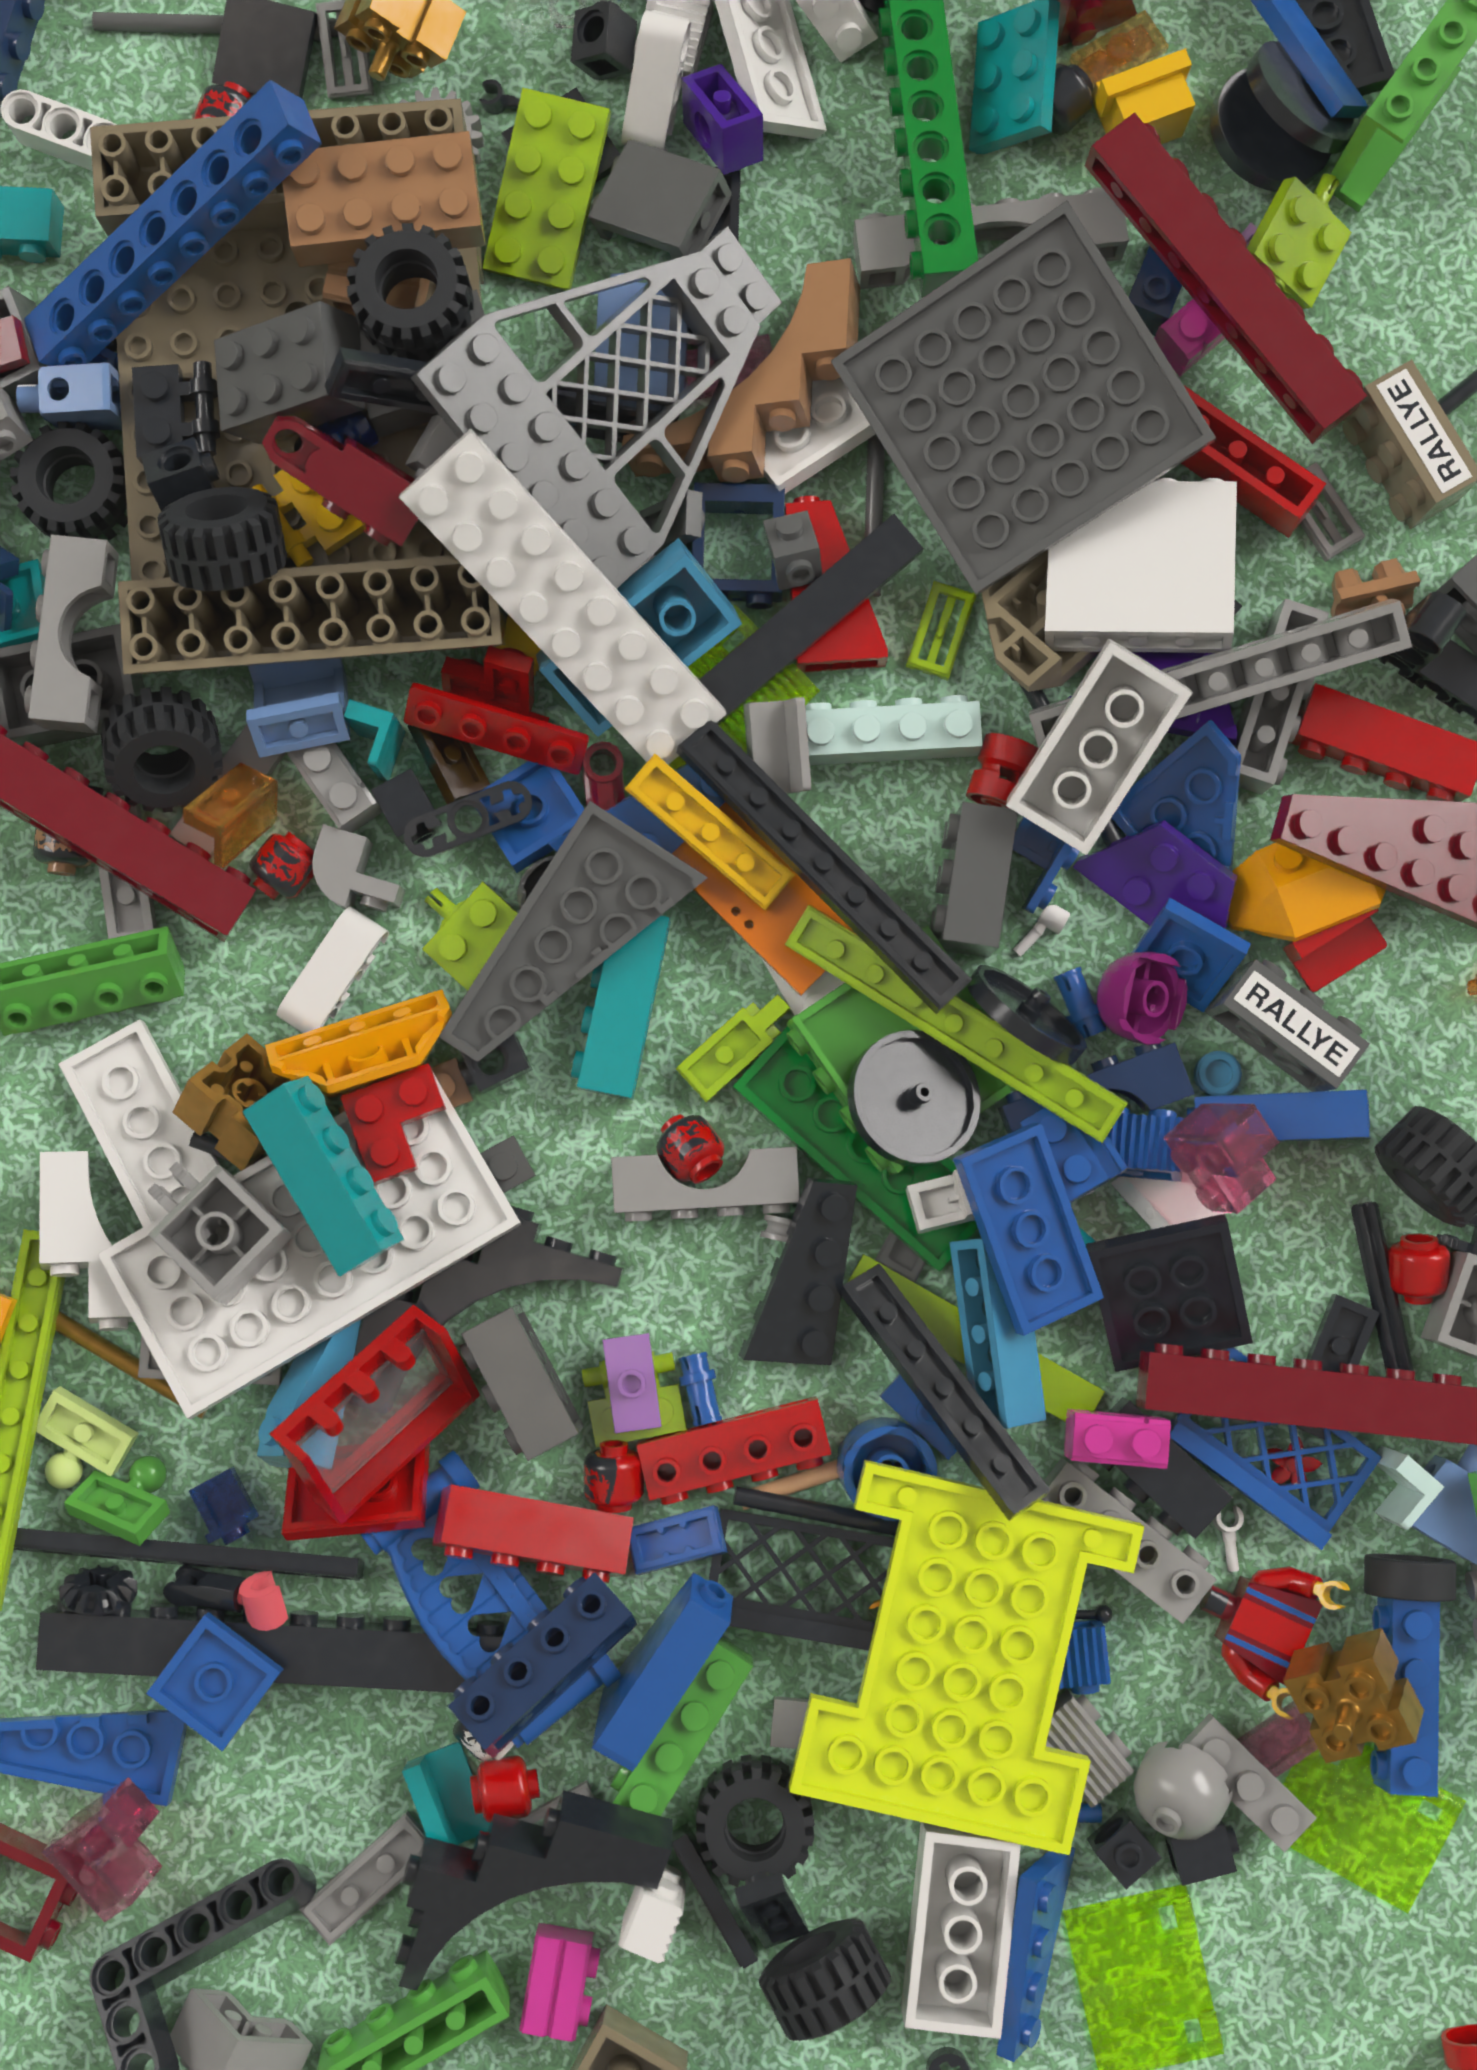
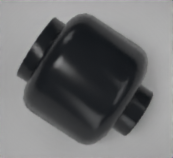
(1071, 97)

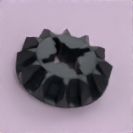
(98, 1590)

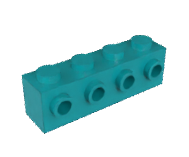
(621, 1014)
(323, 1175)

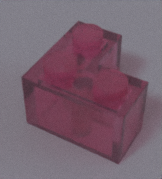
(1224, 1154)
(102, 1850)

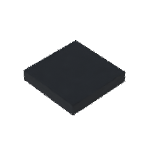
(264, 44)

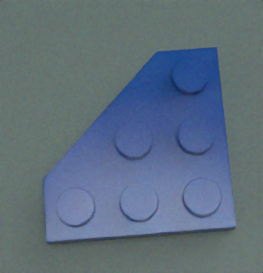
(1192, 792)

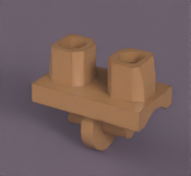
(1388, 582)

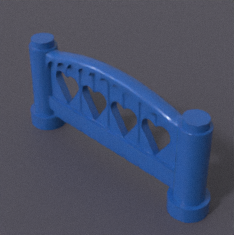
(499, 1592)

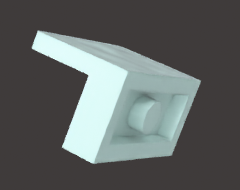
(1414, 1490)

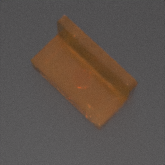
(234, 811)

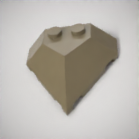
(1017, 629)

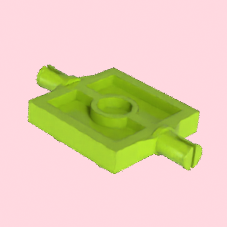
(1300, 238)
(468, 931)

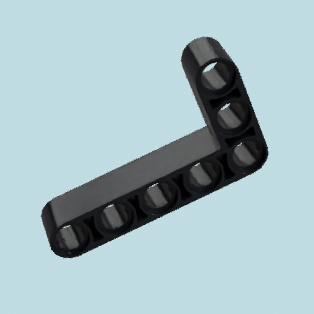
(1435, 658)
(184, 1953)

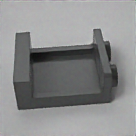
(660, 200)

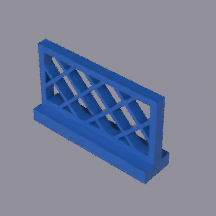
(1259, 1485)

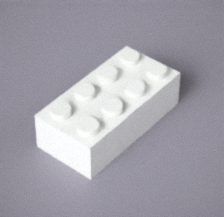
(1098, 746)
(959, 1932)

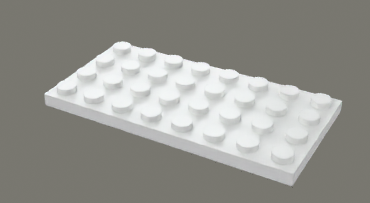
(297, 1297)

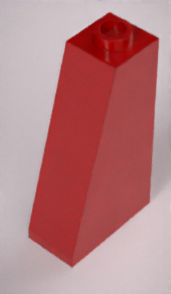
(857, 638)

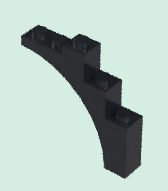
(502, 1264)
(575, 1844)

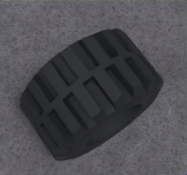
(398, 258)
(50, 457)
(222, 538)
(157, 721)
(1432, 1164)
(747, 1781)
(824, 1979)

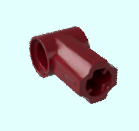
(608, 789)

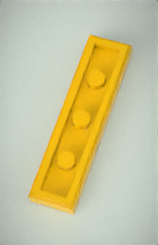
(709, 831)

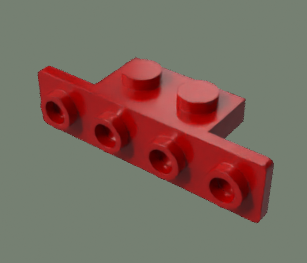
(496, 727)

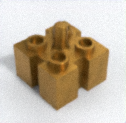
(402, 32)
(221, 1092)
(1354, 1696)

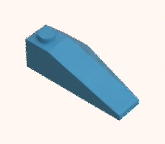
(301, 1381)

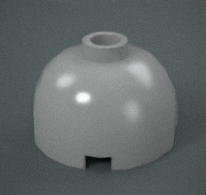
(1181, 1791)

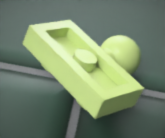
(84, 1435)

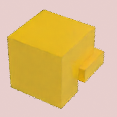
(1152, 91)

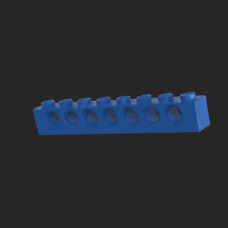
(174, 227)

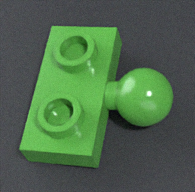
(123, 1507)

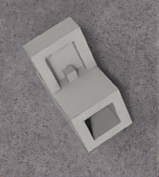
(340, 868)

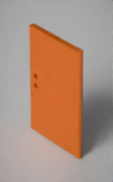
(770, 926)

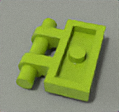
(668, 1396)

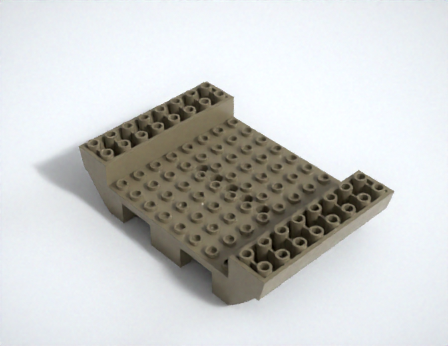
(346, 602)

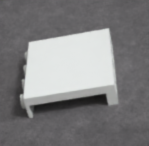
(1148, 573)

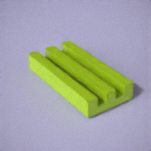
(929, 666)

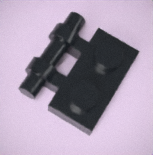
(161, 412)

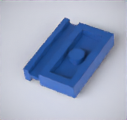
(1079, 1157)

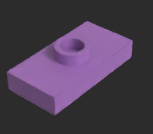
(632, 1383)

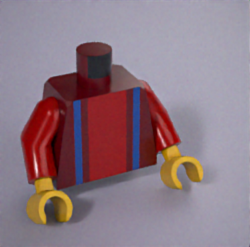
(1266, 1624)

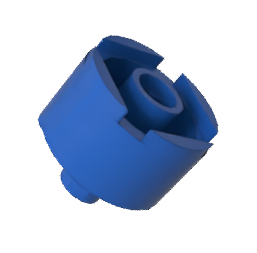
(880, 1441)

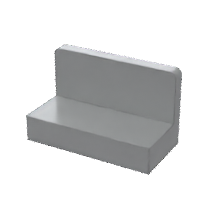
(780, 742)

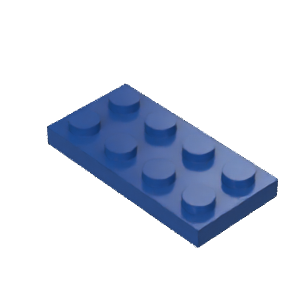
(1028, 1228)

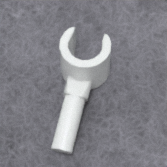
(1053, 918)
(1230, 1538)

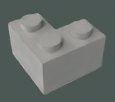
(222, 2035)

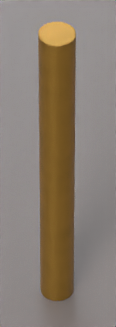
(111, 1353)

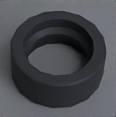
(1410, 1577)

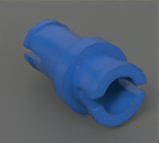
(1079, 1002)
(700, 1388)

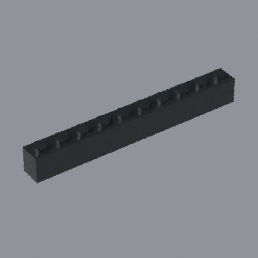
(308, 1649)

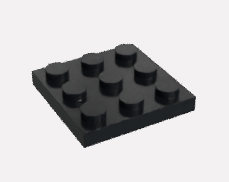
(1170, 1289)

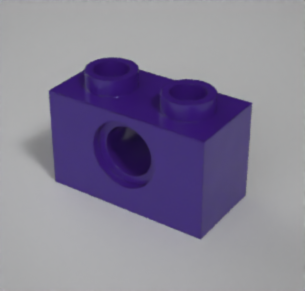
(722, 119)

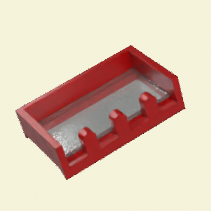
(376, 1413)

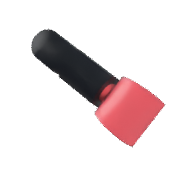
(254, 1594)

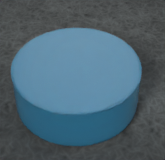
(1217, 1073)

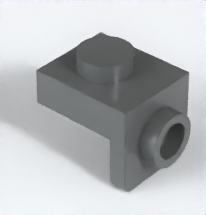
(793, 550)

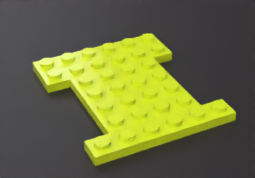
(964, 1664)

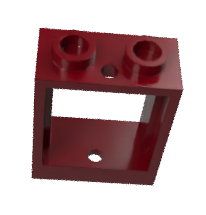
(46, 1928)

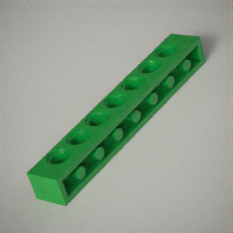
(934, 139)

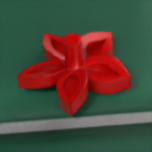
(1287, 1469)

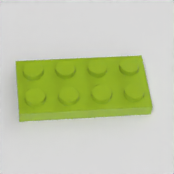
(546, 189)

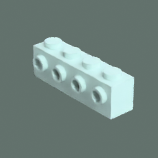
(893, 732)

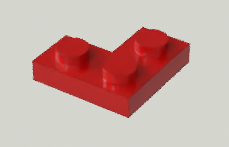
(504, 678)
(379, 1117)

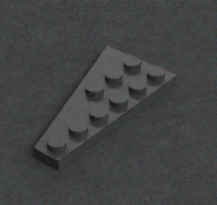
(582, 910)

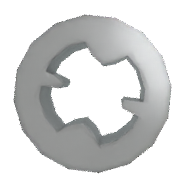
(776, 1228)

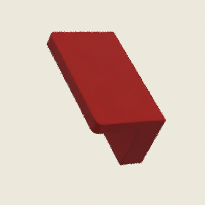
(1335, 950)

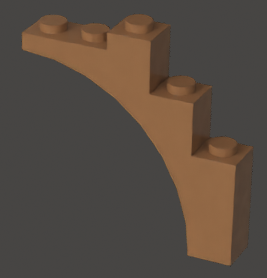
(780, 388)

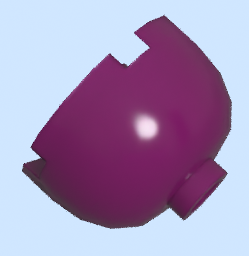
(1142, 997)

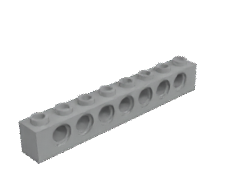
(1276, 660)

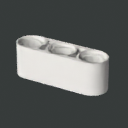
(656, 79)
(49, 125)
(331, 971)

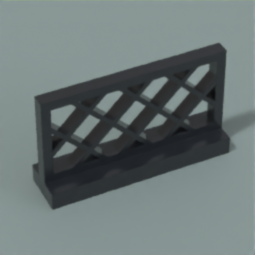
(793, 1621)

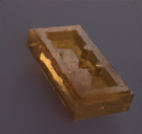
(1121, 48)

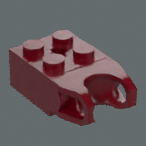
(348, 479)

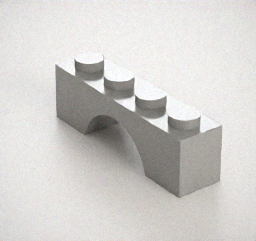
(77, 578)
(646, 1186)

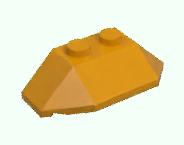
(1295, 895)
(363, 1047)

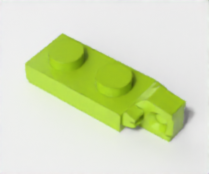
(732, 1047)

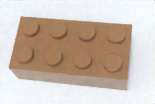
(362, 187)

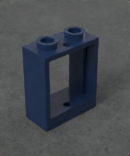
(742, 499)

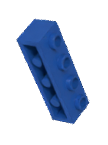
(1415, 1638)

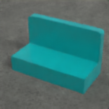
(383, 729)
(443, 1794)

